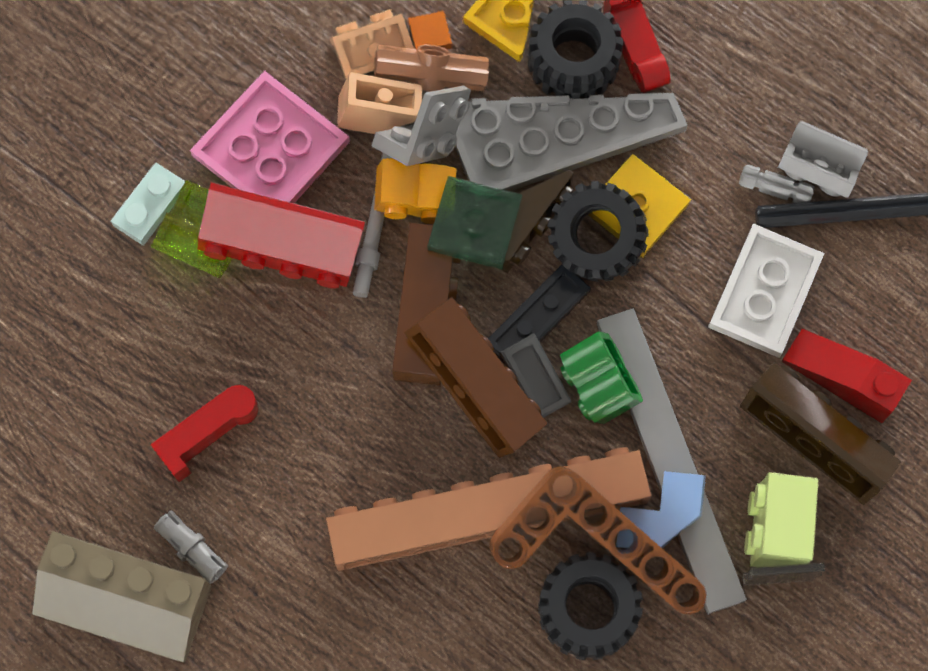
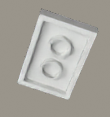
(766, 290)

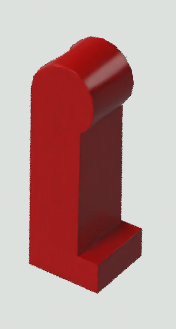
(639, 44)
(204, 427)

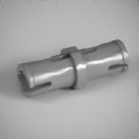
(190, 547)

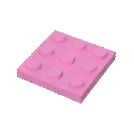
(270, 142)

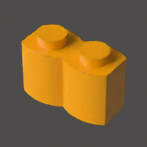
(410, 189)

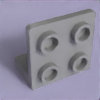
(433, 131)

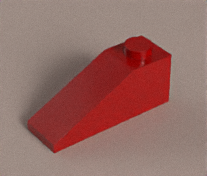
(848, 374)

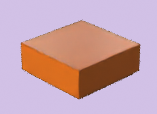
(430, 30)

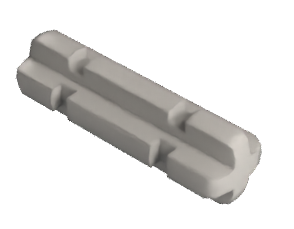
(776, 184)

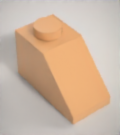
(377, 103)

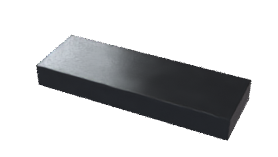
(542, 309)

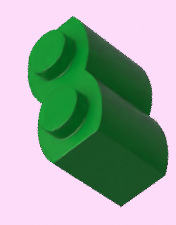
(600, 378)

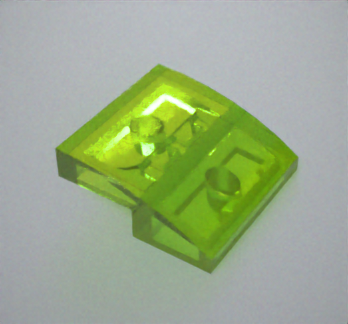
(181, 229)

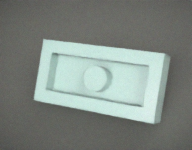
(148, 204)

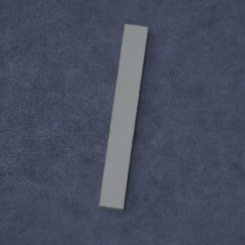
(669, 452)

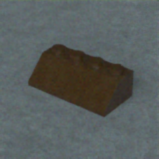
(820, 433)

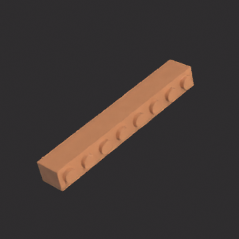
(473, 511)

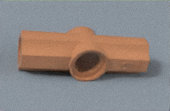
(431, 67)

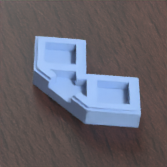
(679, 508)

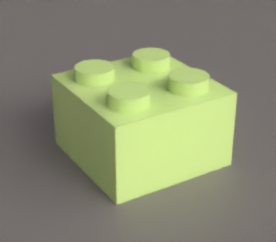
(782, 521)

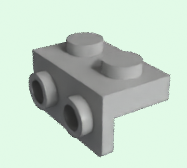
(823, 160)

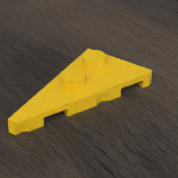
(502, 23)

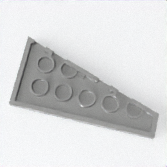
(544, 136)

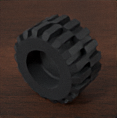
(579, 24)
(571, 213)
(597, 572)

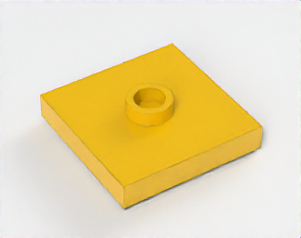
(654, 194)

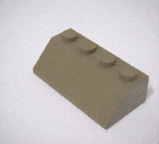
(119, 596)

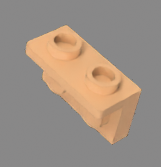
(358, 45)

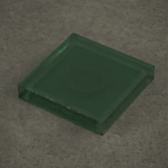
(474, 222)

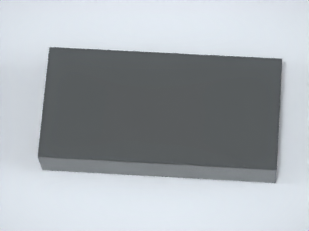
(536, 374)

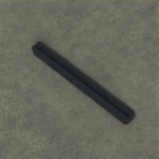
(842, 210)

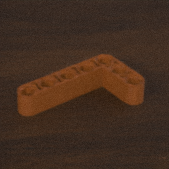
(604, 531)

